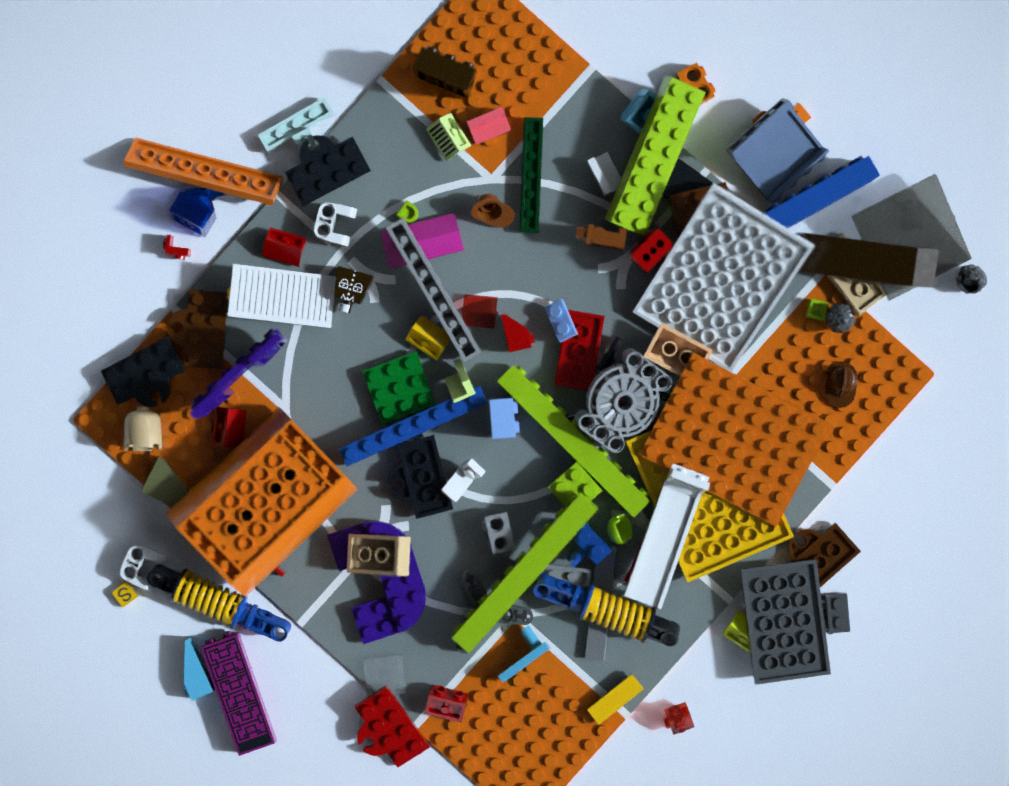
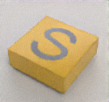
(125, 594)

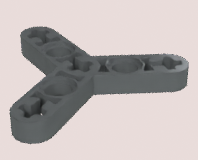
(509, 621)

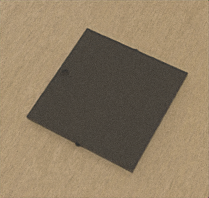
(916, 219)

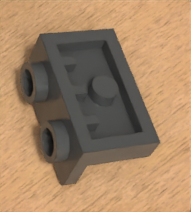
(836, 613)

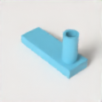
(537, 647)

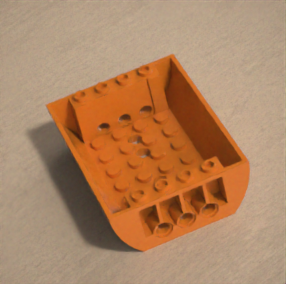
(278, 520)

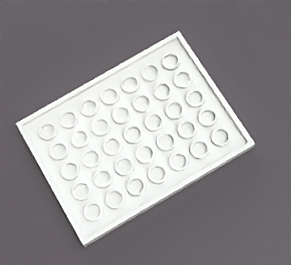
(724, 276)

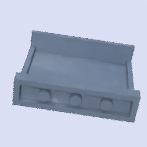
(777, 151)

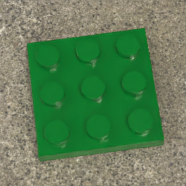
(399, 388)

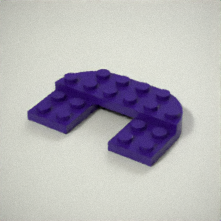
(220, 390)
(404, 593)

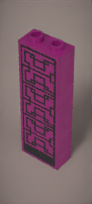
(238, 693)

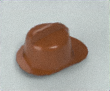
(492, 211)

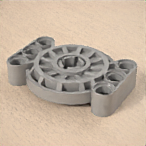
(609, 387)

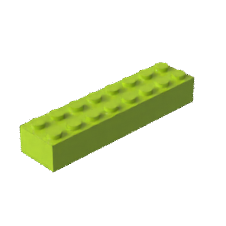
(654, 155)

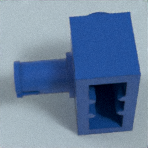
(589, 545)

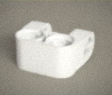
(321, 220)
(137, 564)

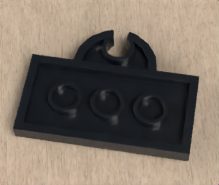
(326, 168)
(145, 373)
(421, 477)

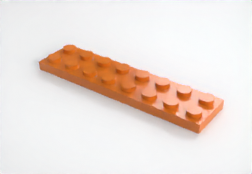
(203, 171)

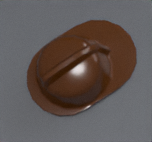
(841, 384)

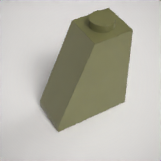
(165, 483)

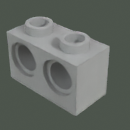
(504, 532)

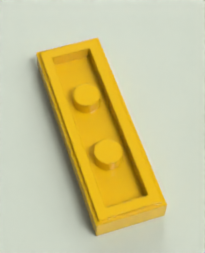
(615, 699)

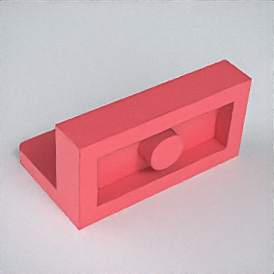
(488, 125)

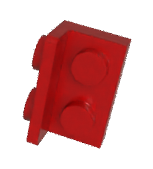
(446, 703)

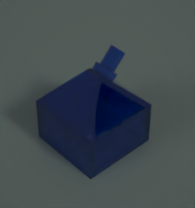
(195, 209)

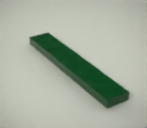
(531, 175)

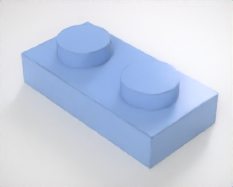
(561, 320)

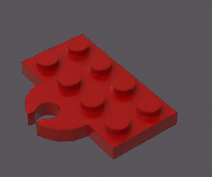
(389, 728)

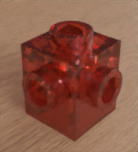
(678, 718)

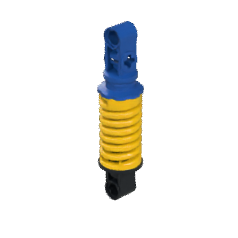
(213, 602)
(608, 608)

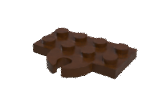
(202, 329)
(830, 549)

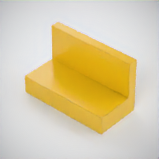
(428, 337)

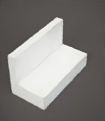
(604, 173)

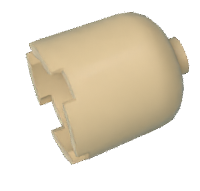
(142, 430)

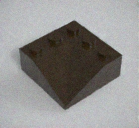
(445, 71)

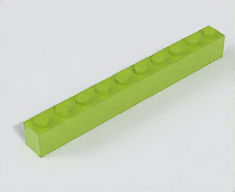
(573, 441)
(525, 571)

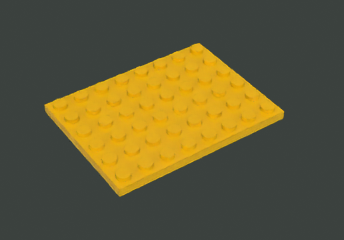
(719, 529)

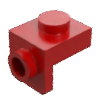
(178, 252)

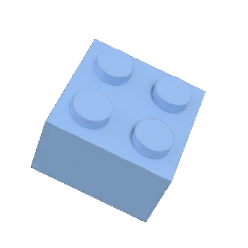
(503, 419)

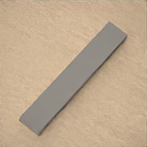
(598, 634)

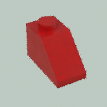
(516, 334)

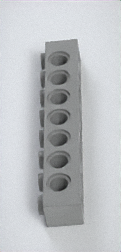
(433, 289)

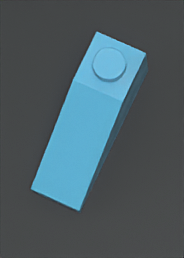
(196, 677)

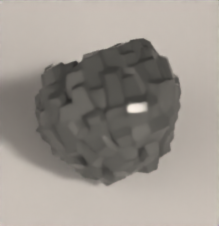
(971, 279)
(839, 318)

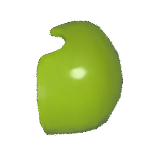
(620, 529)

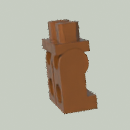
(601, 238)

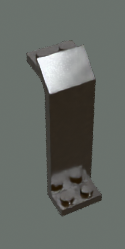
(871, 260)

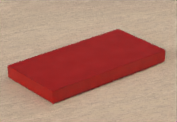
(580, 353)

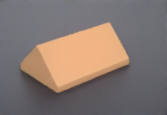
(673, 349)

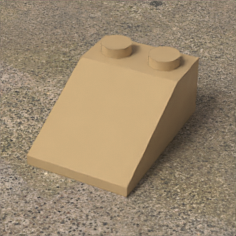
(378, 554)

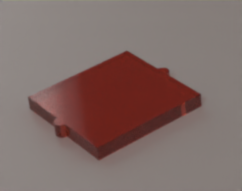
(479, 311)

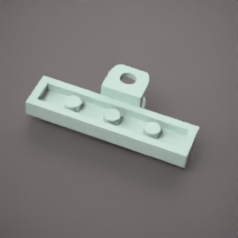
(297, 126)

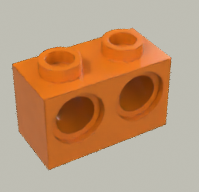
(700, 83)

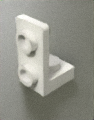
(462, 479)

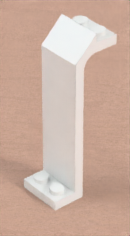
(665, 536)

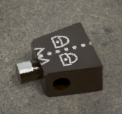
(351, 287)

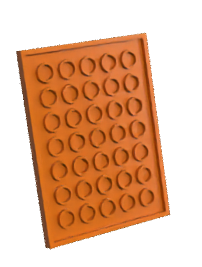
(737, 436)

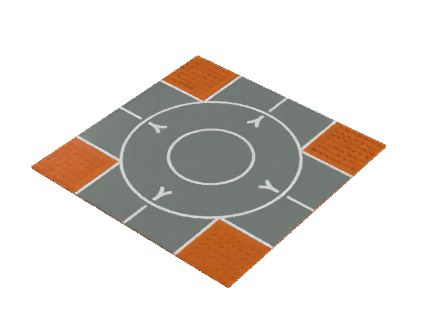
(538, 720)

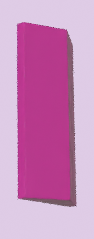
(435, 236)

